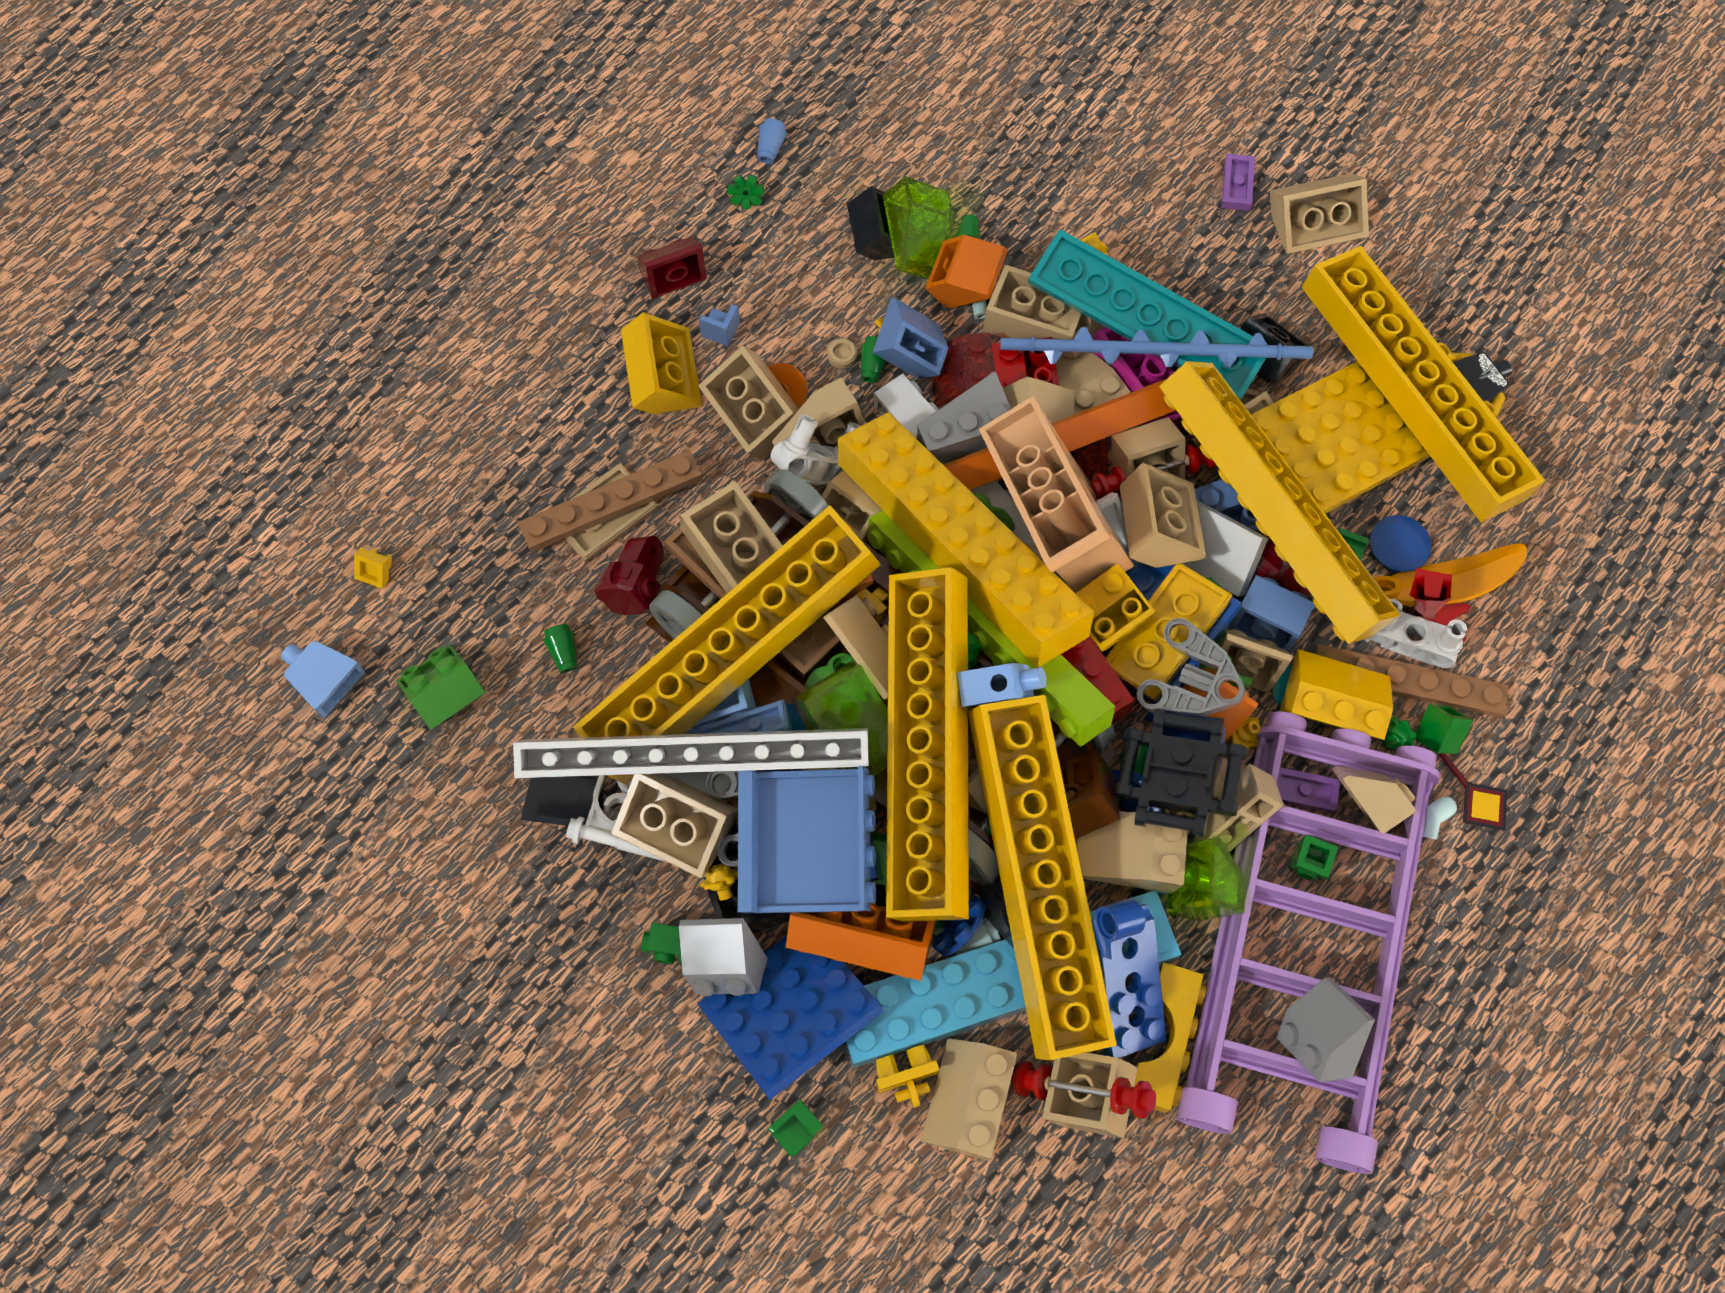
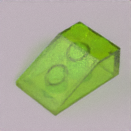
(918, 224)
(849, 702)

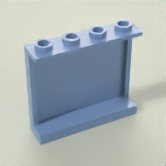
(805, 841)

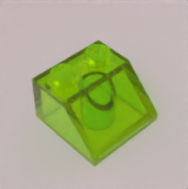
(1211, 883)

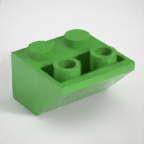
(440, 686)

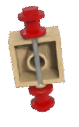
(1154, 444)
(1087, 1092)

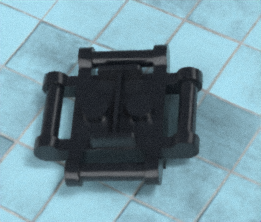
(1180, 773)

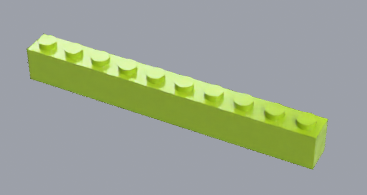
(1070, 697)

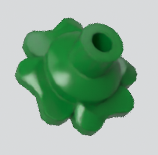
(1398, 734)

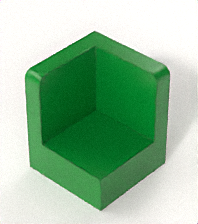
(1443, 729)
(795, 1128)

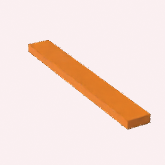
(1075, 431)

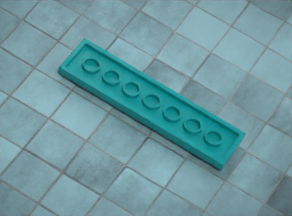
(1133, 302)

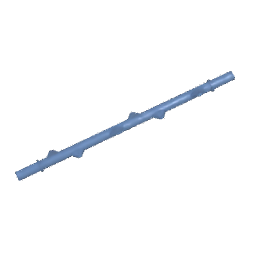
(1167, 350)

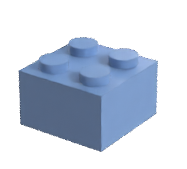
(1272, 613)

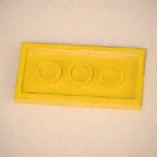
(1145, 651)

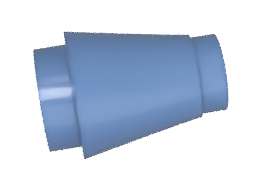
(771, 137)

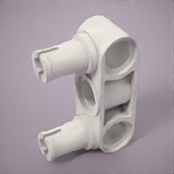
(808, 460)
(1436, 643)

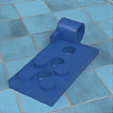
(1111, 928)

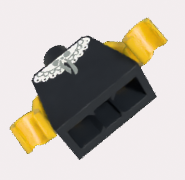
(1484, 376)

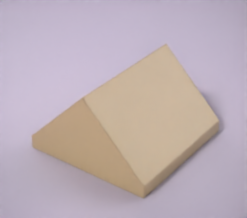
(1054, 399)

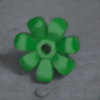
(745, 191)

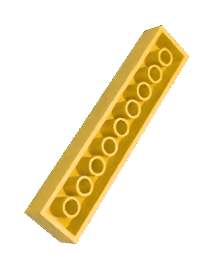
(1422, 384)
(1278, 502)
(963, 534)
(736, 635)
(927, 747)
(1041, 878)

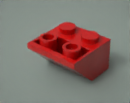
(1017, 364)

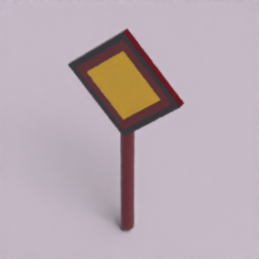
(1482, 804)

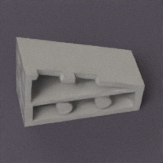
(955, 427)

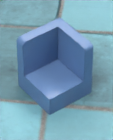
(720, 325)

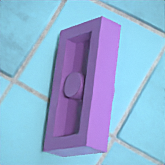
(1238, 182)
(1308, 790)

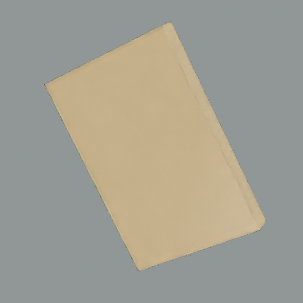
(599, 537)

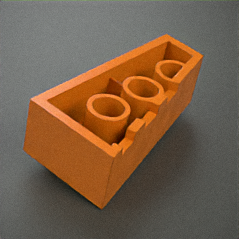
(864, 939)

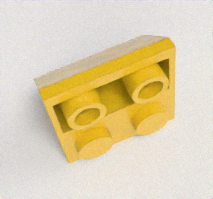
(1116, 607)

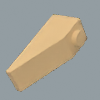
(1256, 800)

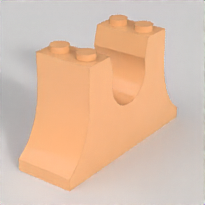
(1053, 496)

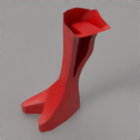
(1431, 594)

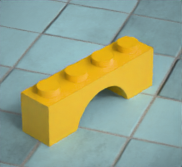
(1180, 995)

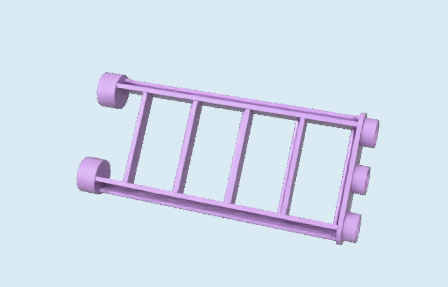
(1211, 1111)

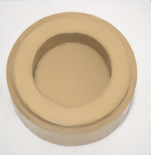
(842, 353)

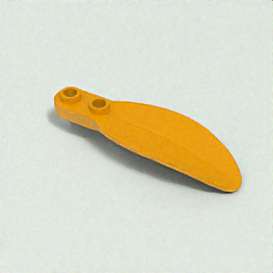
(1470, 575)

